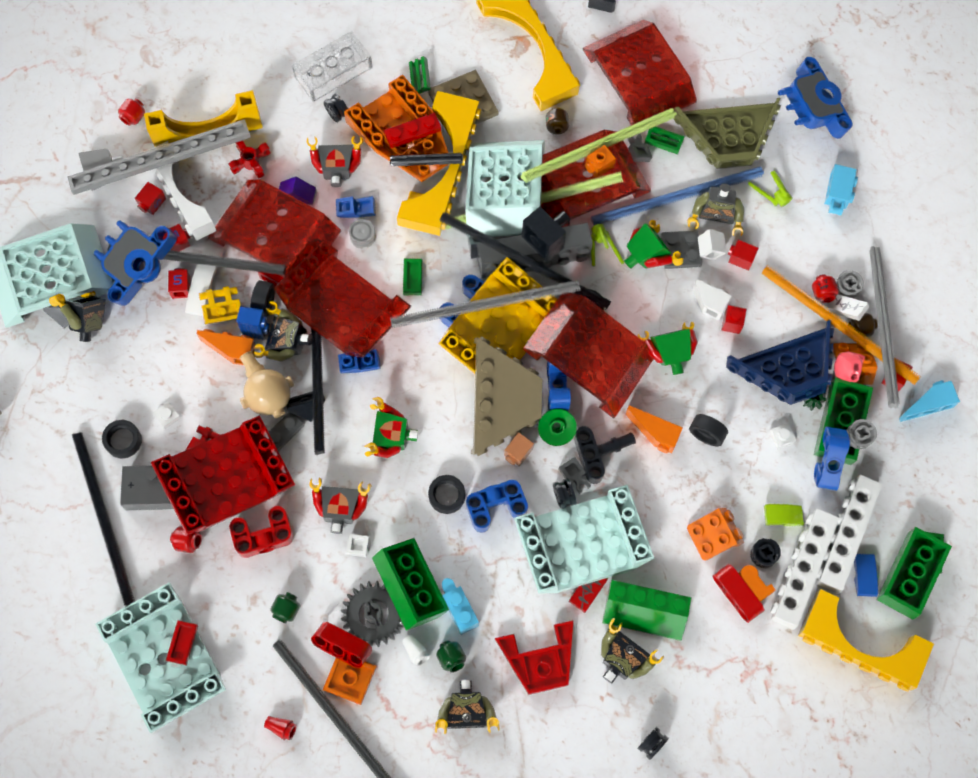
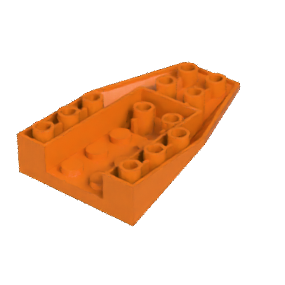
(394, 108)

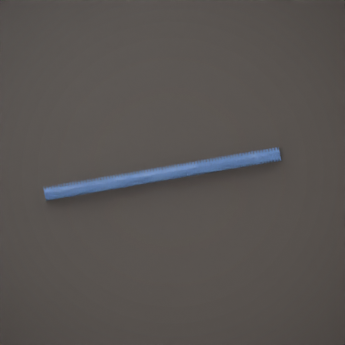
(673, 196)

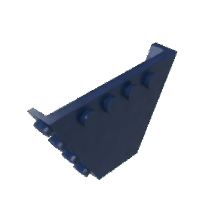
(790, 369)

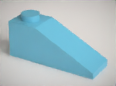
(936, 399)

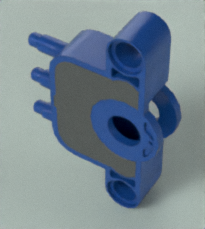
(813, 103)
(127, 254)

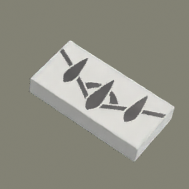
(848, 307)

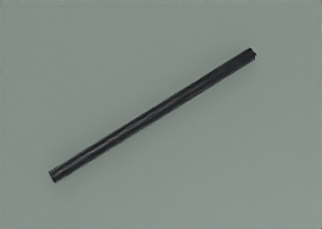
(521, 258)
(317, 393)
(102, 516)

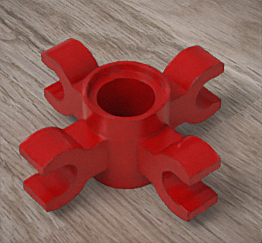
(252, 164)

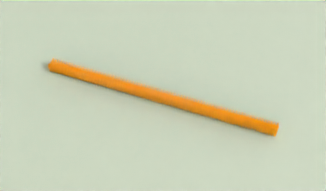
(836, 322)

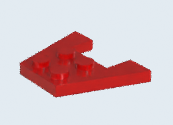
(544, 667)

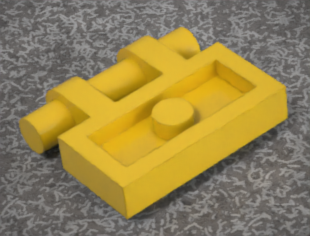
(220, 311)

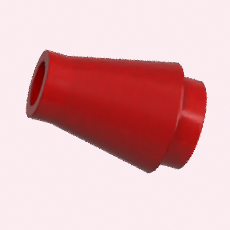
(281, 727)

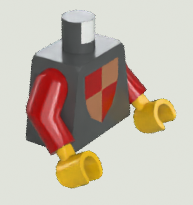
(336, 161)
(339, 504)

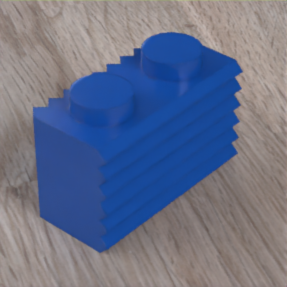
(252, 322)

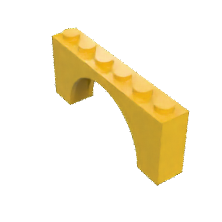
(164, 129)
(823, 630)

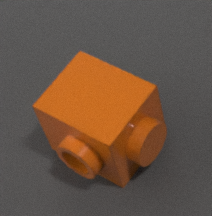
(600, 161)

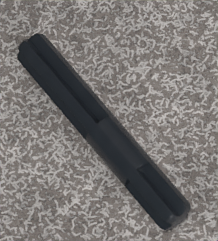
(426, 159)

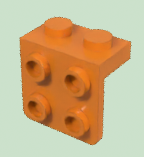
(869, 364)
(715, 533)

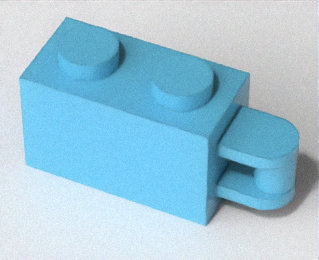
(840, 188)
(459, 607)

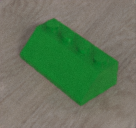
(646, 610)

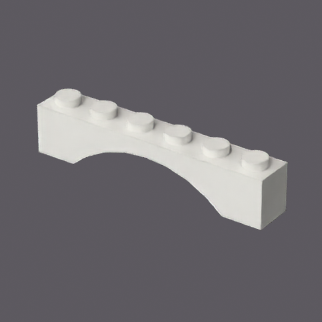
(196, 216)

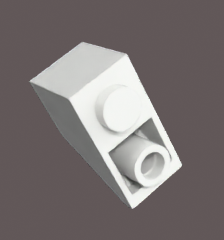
(710, 299)

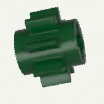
(815, 402)

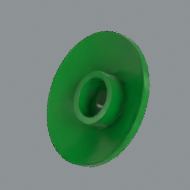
(560, 435)

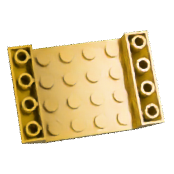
(503, 326)

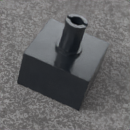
(545, 233)

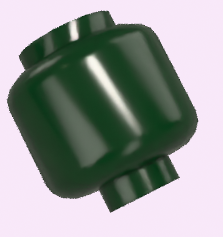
(285, 607)
(451, 656)

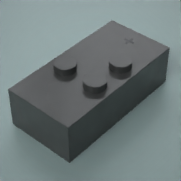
(142, 489)

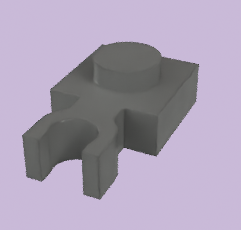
(638, 150)
(574, 472)

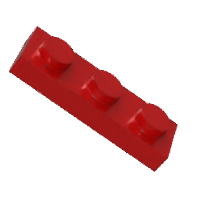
(412, 130)

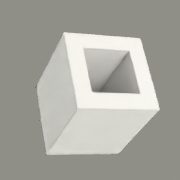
(712, 244)

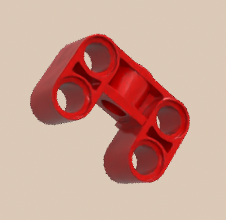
(262, 540)

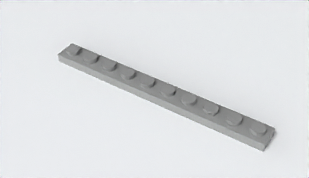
(158, 157)

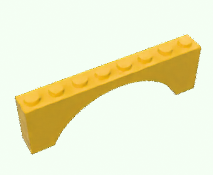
(557, 78)
(459, 119)

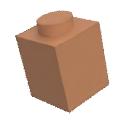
(518, 449)

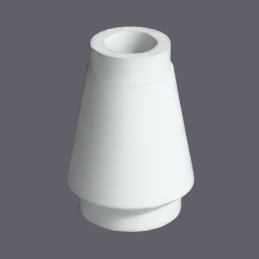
(415, 650)

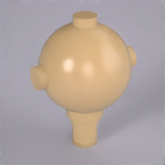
(265, 389)

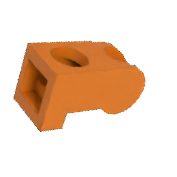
(750, 576)

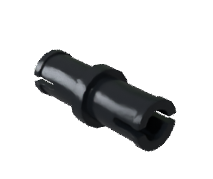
(616, 444)

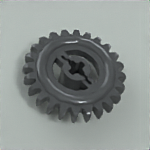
(353, 621)

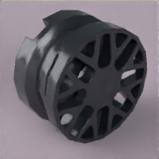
(335, 107)
(564, 493)
(765, 552)
(651, 741)

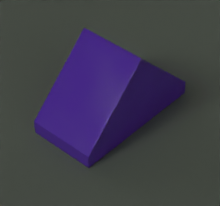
(299, 189)

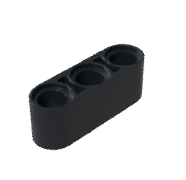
(589, 446)

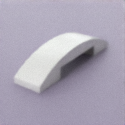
(202, 281)

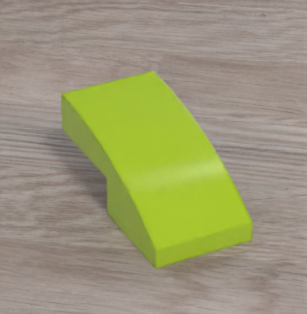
(783, 514)

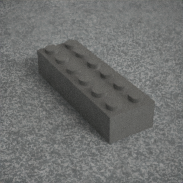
(576, 248)

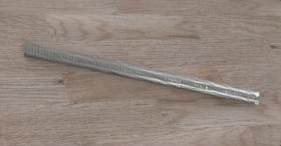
(563, 287)
(884, 328)

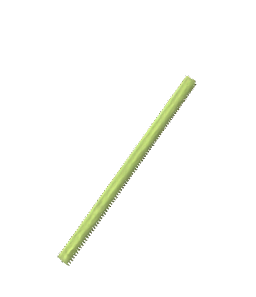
(616, 137)
(553, 195)

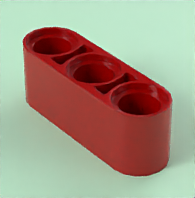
(738, 593)
(341, 644)

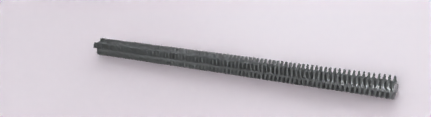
(224, 262)
(329, 710)

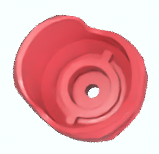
(848, 365)

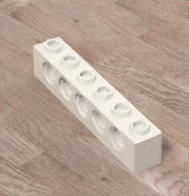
(869, 491)
(826, 524)

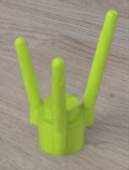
(782, 196)
(600, 235)

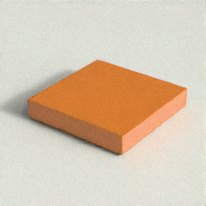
(349, 681)

